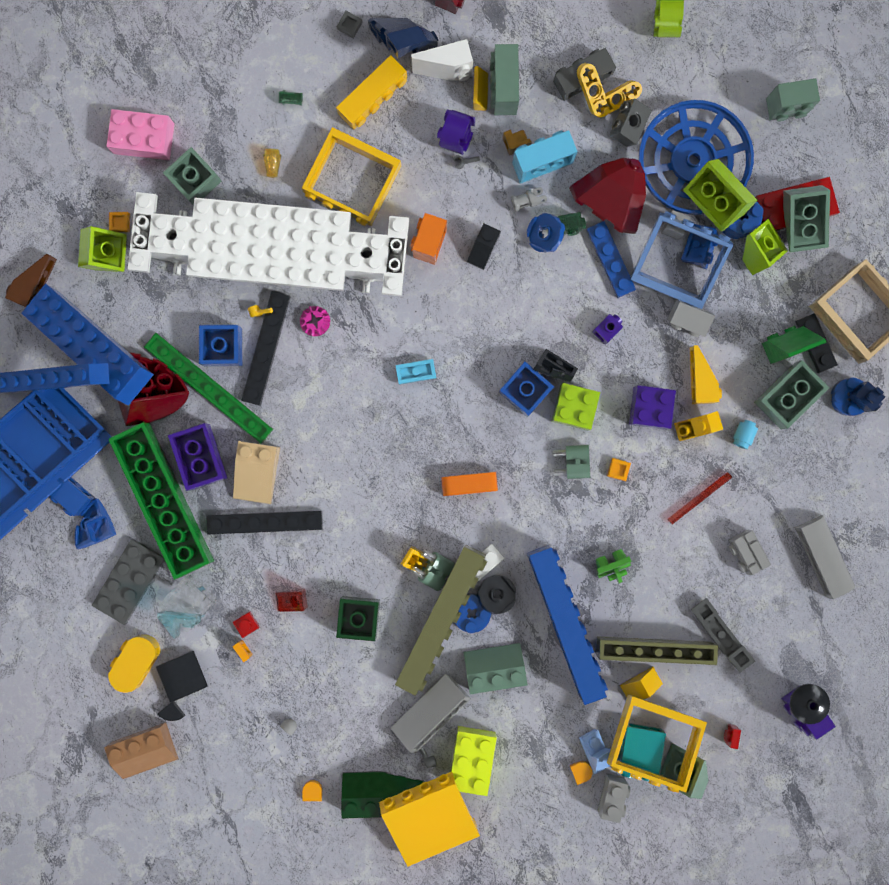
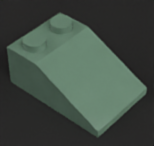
(807, 217)

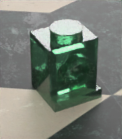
(573, 223)

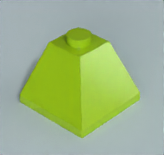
(762, 248)

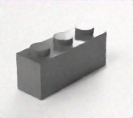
(567, 80)

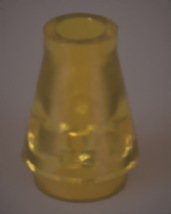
(272, 162)

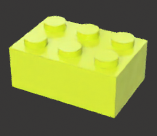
(473, 759)

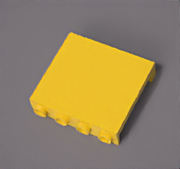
(428, 819)

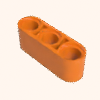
(469, 484)

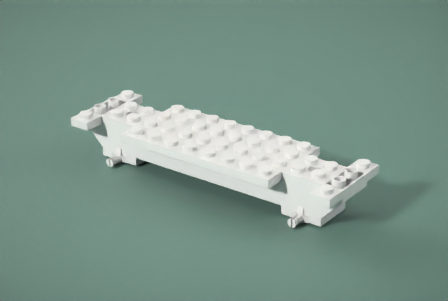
(268, 245)

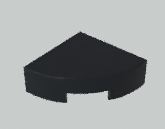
(171, 712)

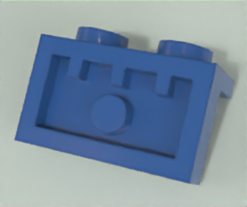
(699, 250)

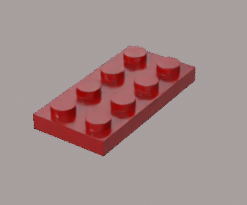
(773, 202)

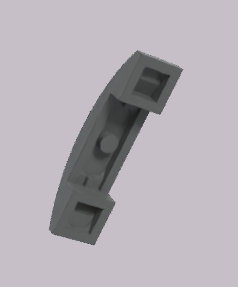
(722, 635)

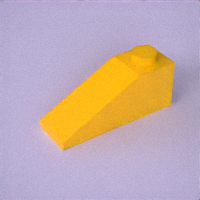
(703, 381)

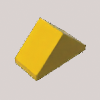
(414, 559)
(643, 684)

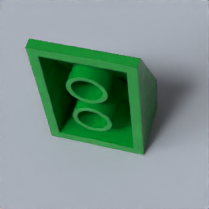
(791, 343)

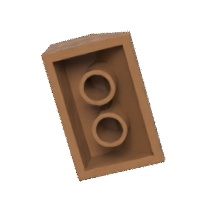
(141, 751)

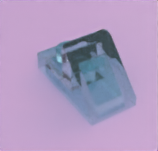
(173, 620)

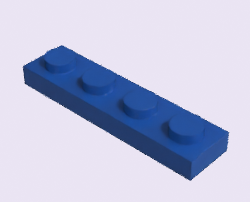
(611, 259)

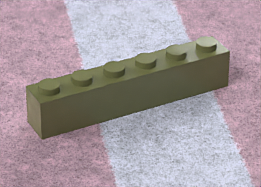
(657, 650)

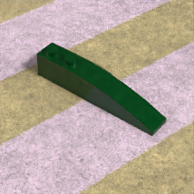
(365, 790)

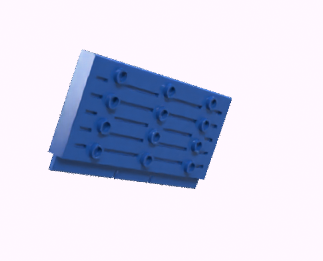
(40, 443)

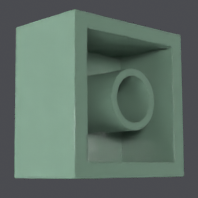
(793, 99)
(192, 176)

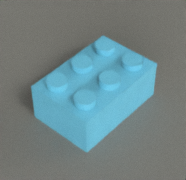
(544, 156)

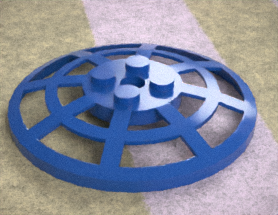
(693, 146)

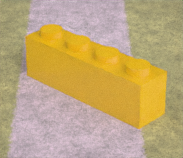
(372, 92)

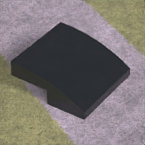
(181, 676)

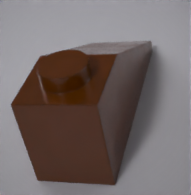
(30, 282)

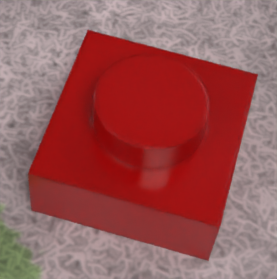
(246, 624)
(732, 736)

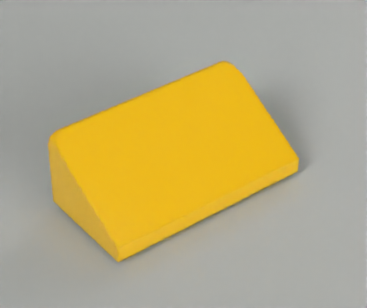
(480, 89)

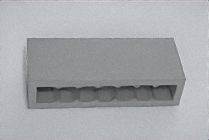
(825, 557)
(430, 714)

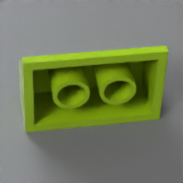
(719, 194)

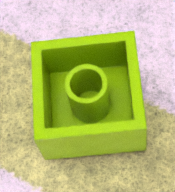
(575, 406)

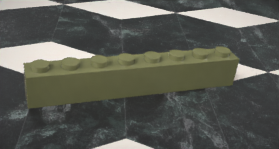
(440, 620)

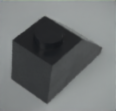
(483, 246)

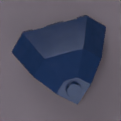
(402, 35)

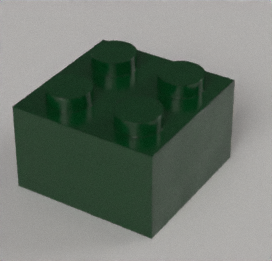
(358, 618)

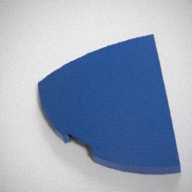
(94, 527)

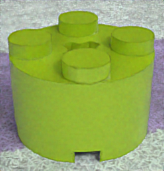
(668, 18)

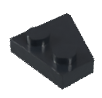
(555, 366)

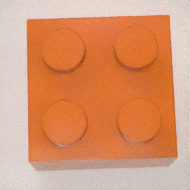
(429, 238)

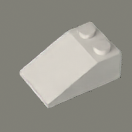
(445, 62)

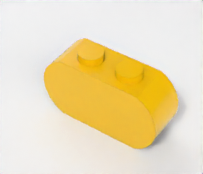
(133, 663)

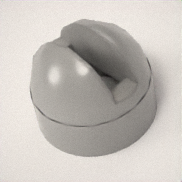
(289, 726)

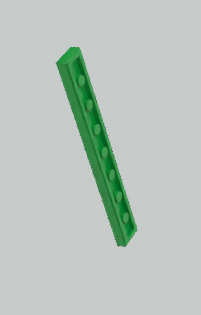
(208, 388)

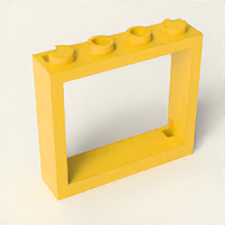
(362, 148)
(689, 757)

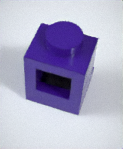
(603, 332)

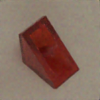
(291, 600)

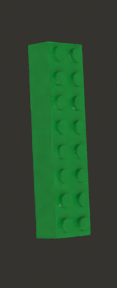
(161, 500)

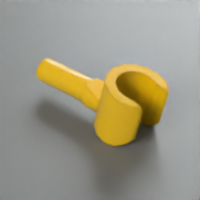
(256, 311)

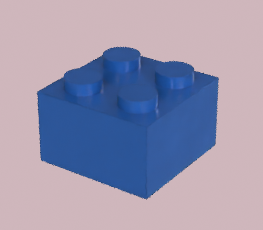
(220, 345)
(526, 389)

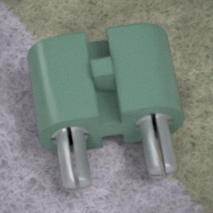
(577, 462)
(435, 571)

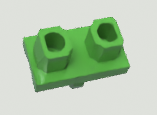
(620, 563)

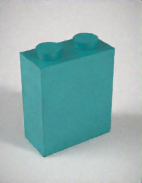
(642, 748)

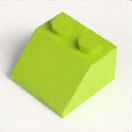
(102, 249)

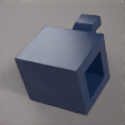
(867, 397)

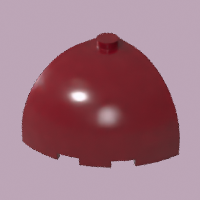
(158, 398)

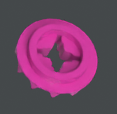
(311, 329)

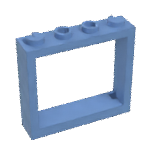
(669, 289)

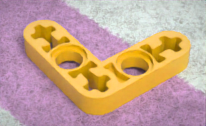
(601, 97)

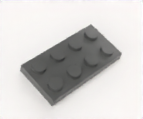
(128, 581)

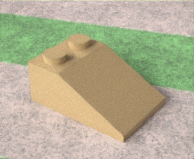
(255, 472)

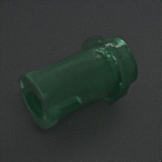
(290, 98)

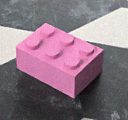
(140, 134)

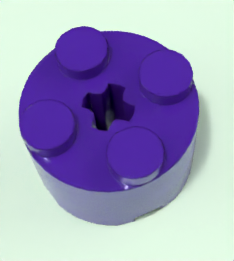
(456, 131)

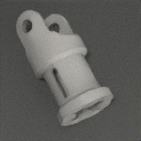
(528, 199)

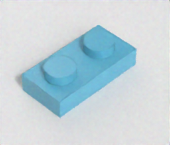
(415, 371)

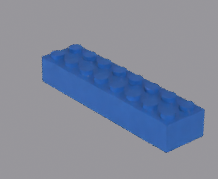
(86, 342)
(565, 621)

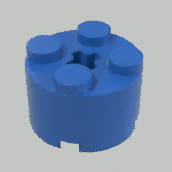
(749, 222)

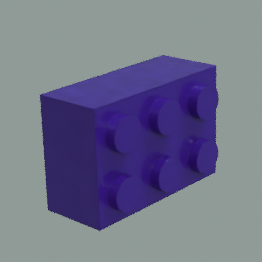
(197, 456)

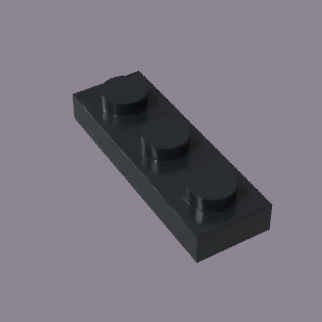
(821, 355)

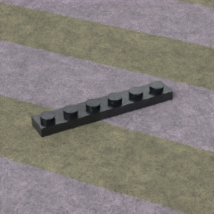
(266, 349)
(264, 522)

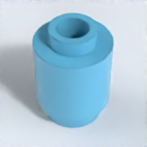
(745, 434)

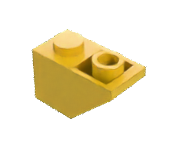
(698, 426)

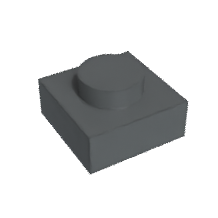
(349, 24)

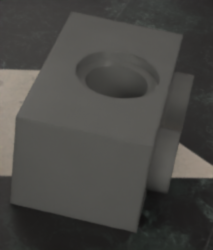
(638, 115)

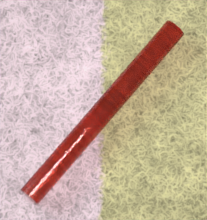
(699, 498)

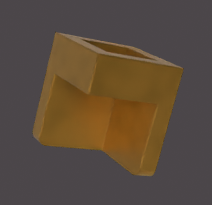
(515, 140)

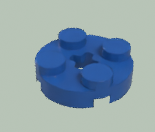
(555, 233)
(839, 397)
(472, 624)

